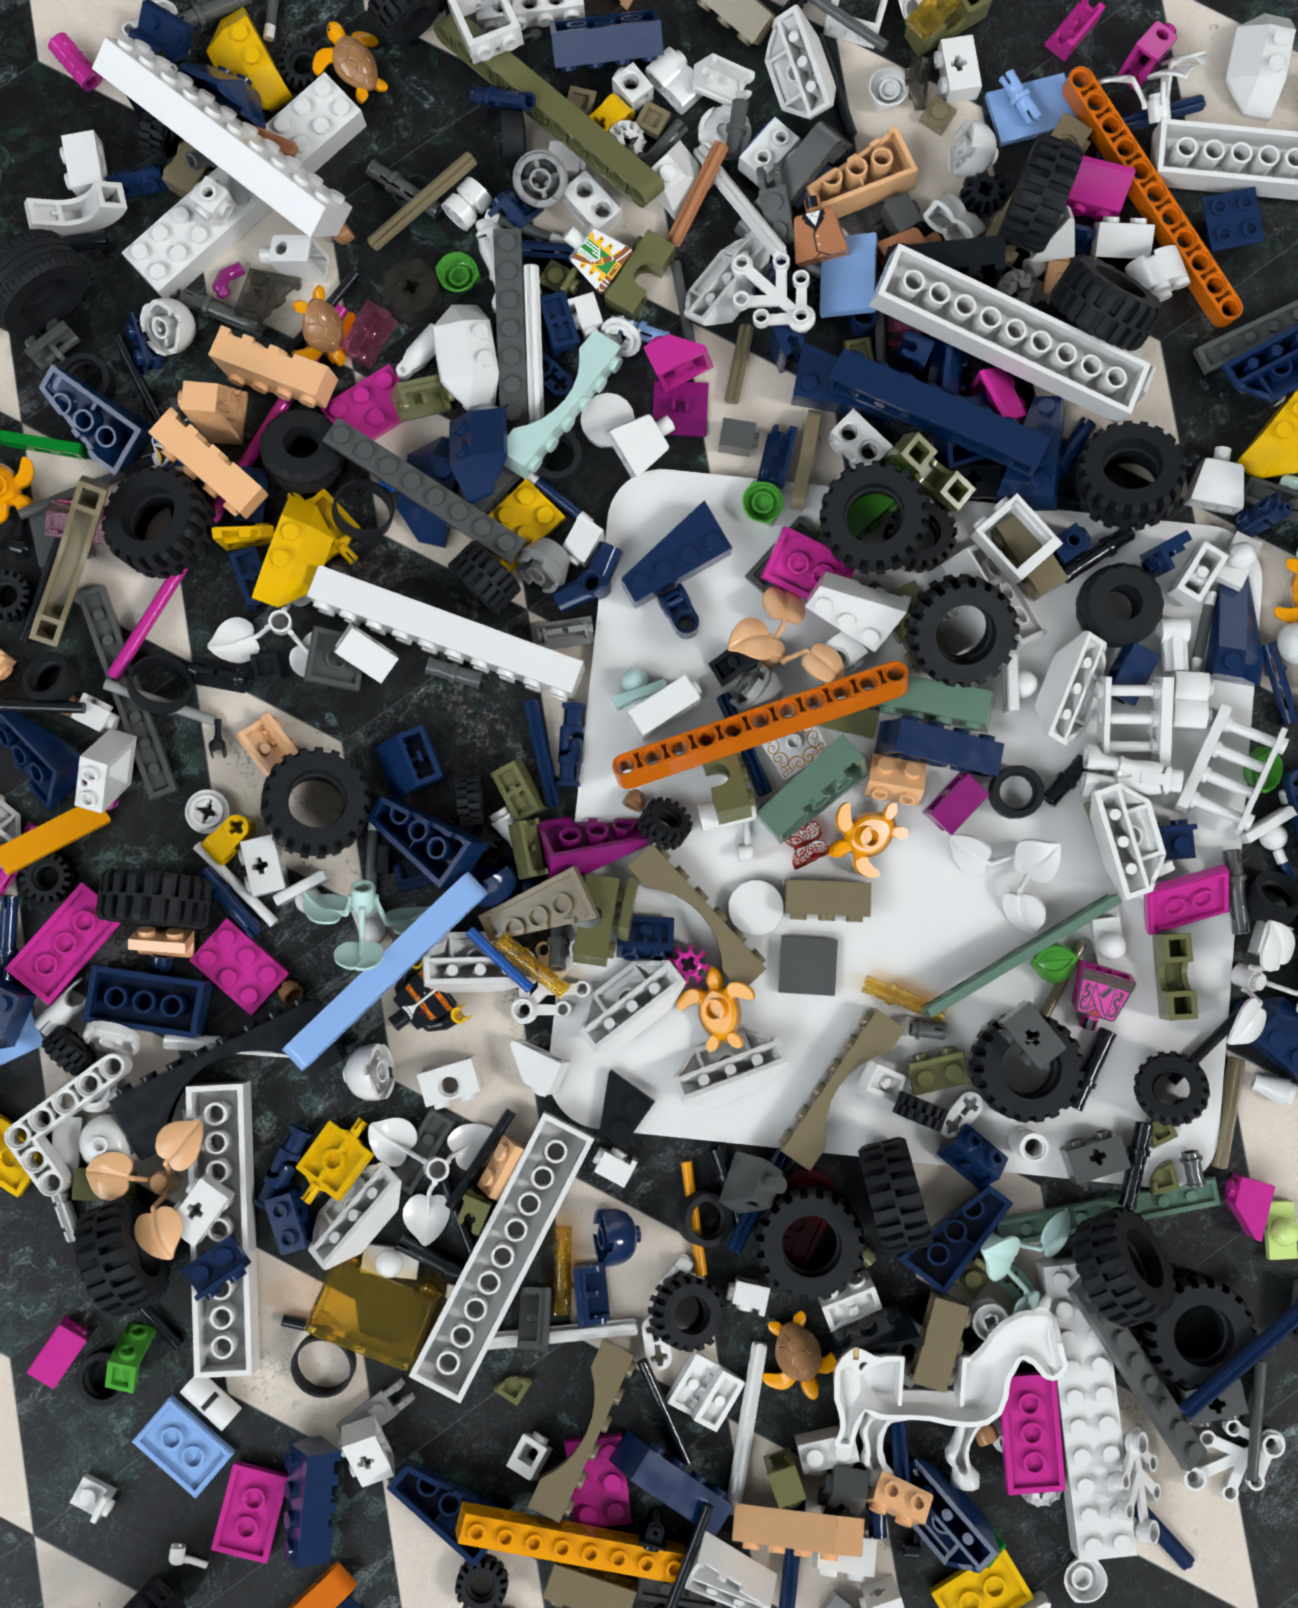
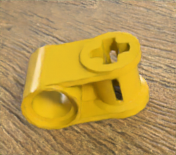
(612, 111)
(225, 841)

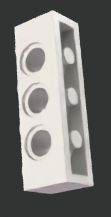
(540, 15)

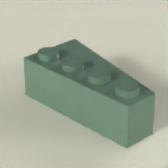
(944, 704)
(813, 789)

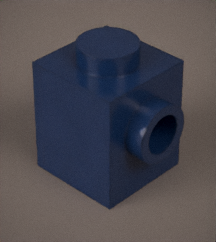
(1075, 541)

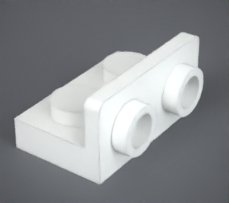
(853, 1303)

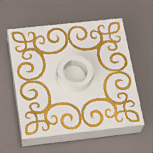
(794, 751)

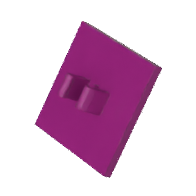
(685, 407)

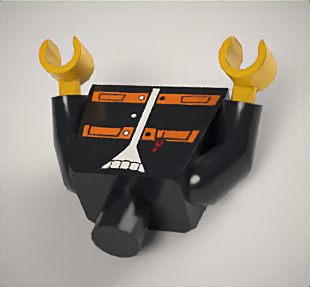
(423, 1005)

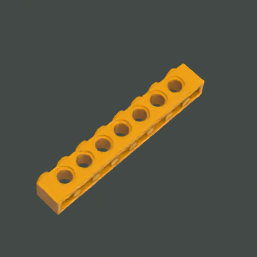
(565, 1542)

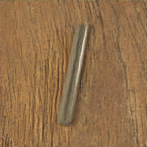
(422, 201)

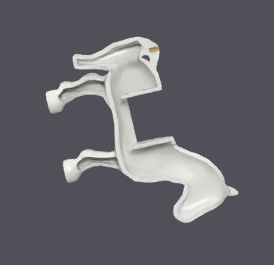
(978, 1397)

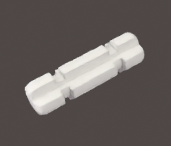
(66, 1214)

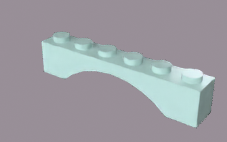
(530, 443)

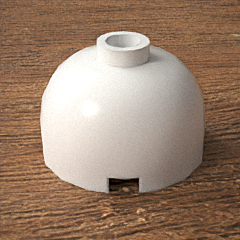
(973, 150)
(167, 325)
(368, 1072)
(102, 1136)

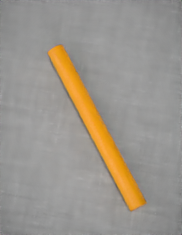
(689, 1186)

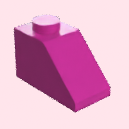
(1250, 1203)

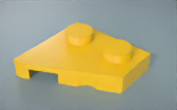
(243, 536)

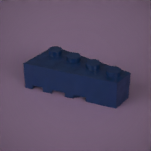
(679, 556)
(958, 1238)

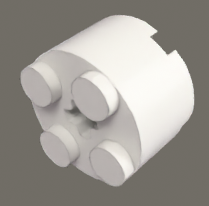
(1160, 272)

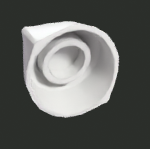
(887, 88)
(1085, 1580)

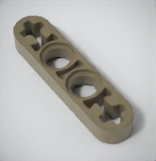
(805, 460)

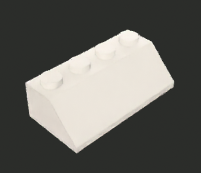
(977, 563)

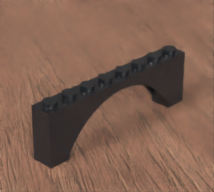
(152, 1103)

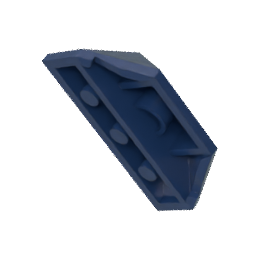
(228, 90)
(946, 367)
(1267, 369)
(478, 450)
(434, 462)
(1279, 1035)
(955, 1525)

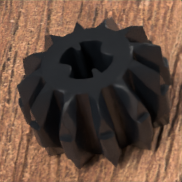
(986, 185)

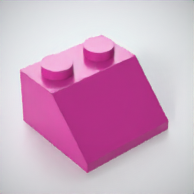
(1099, 189)
(677, 359)
(1000, 393)

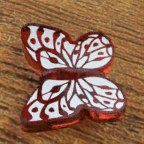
(807, 845)

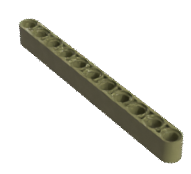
(560, 117)

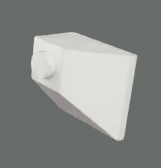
(678, 173)

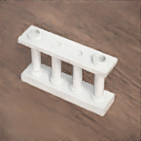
(1159, 718)
(1214, 748)

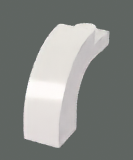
(86, 213)

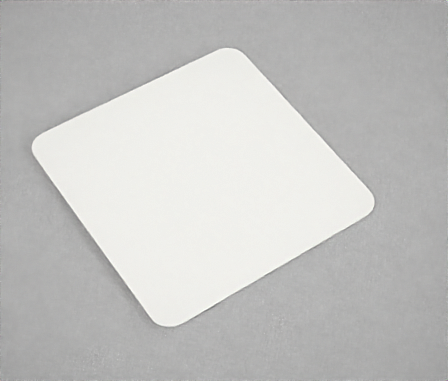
(927, 915)

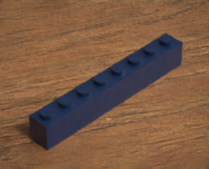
(938, 412)

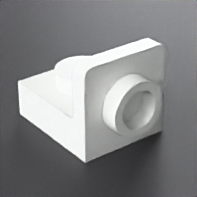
(94, 1497)

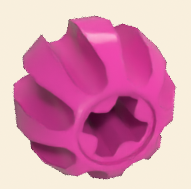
(696, 961)

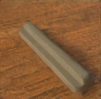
(739, 364)

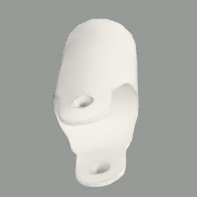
(417, 355)
(60, 1011)

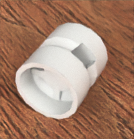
(471, 199)
(985, 1315)

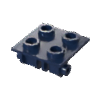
(1232, 219)

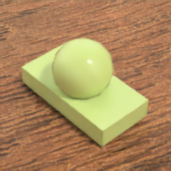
(1281, 1231)

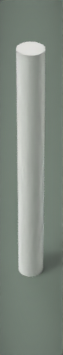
(238, 887)

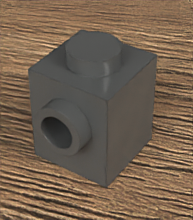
(900, 214)
(738, 437)

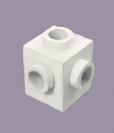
(212, 200)

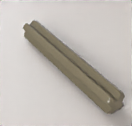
(1229, 1109)

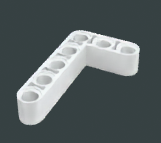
(59, 1113)

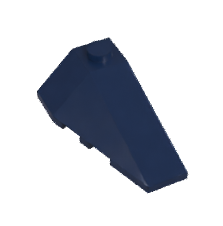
(104, 426)
(1234, 638)
(43, 756)

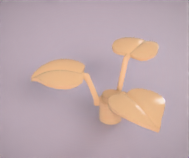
(753, 639)
(109, 1177)

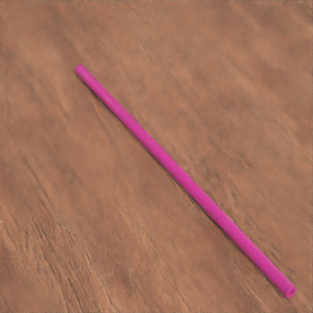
(170, 584)

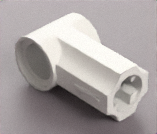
(1173, 636)

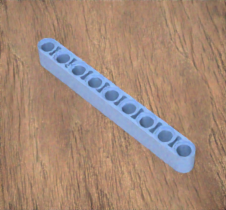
(397, 961)

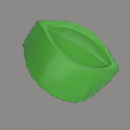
(457, 272)
(763, 502)
(1274, 775)
(1055, 963)

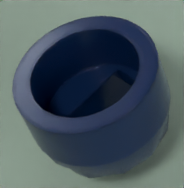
(160, 963)

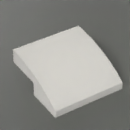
(705, 1390)

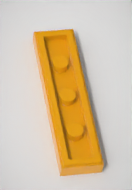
(49, 838)

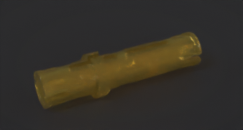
(557, 986)
(893, 994)
(562, 1271)

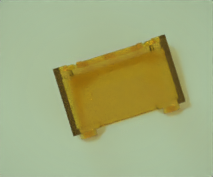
(373, 1314)

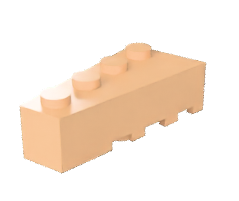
(868, 177)
(272, 369)
(215, 410)
(208, 464)
(798, 1531)

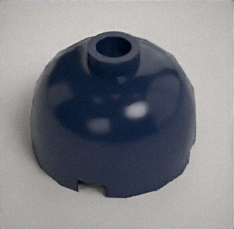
(498, 880)
(615, 1236)

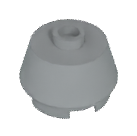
(540, 178)
(544, 564)
(757, 689)

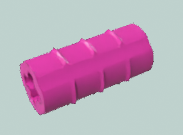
(74, 61)

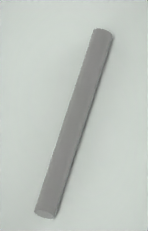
(186, 711)

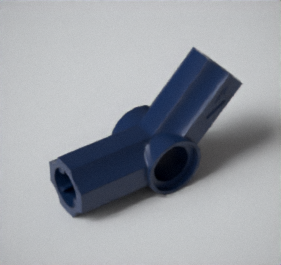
(579, 590)

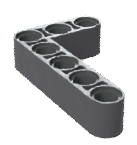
(818, 148)

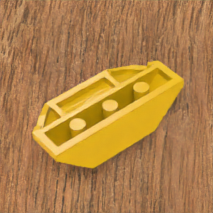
(241, 50)
(1276, 445)
(294, 554)

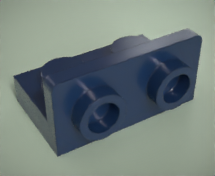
(163, 31)
(515, 209)
(1158, 559)
(1178, 839)
(648, 939)
(973, 1157)
(290, 1220)
(216, 1266)

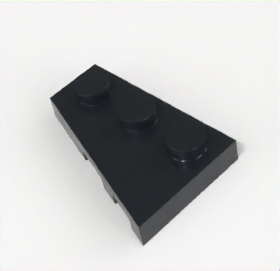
(877, 1331)

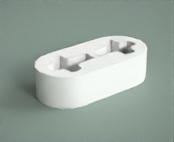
(967, 1117)
(649, 1345)

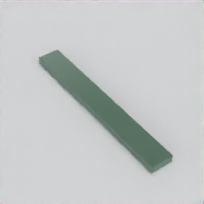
(1020, 955)
(1030, 1225)

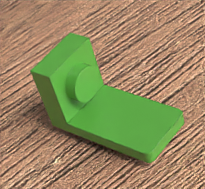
(126, 1357)

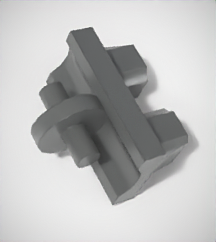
(52, 344)

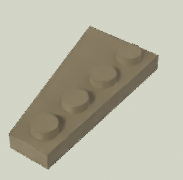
(545, 906)

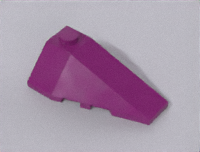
(587, 843)

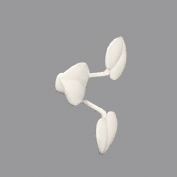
(1159, 103)
(236, 640)
(1033, 857)
(1275, 950)
(392, 1142)

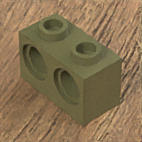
(785, 1478)

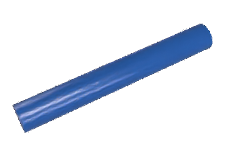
(499, 959)

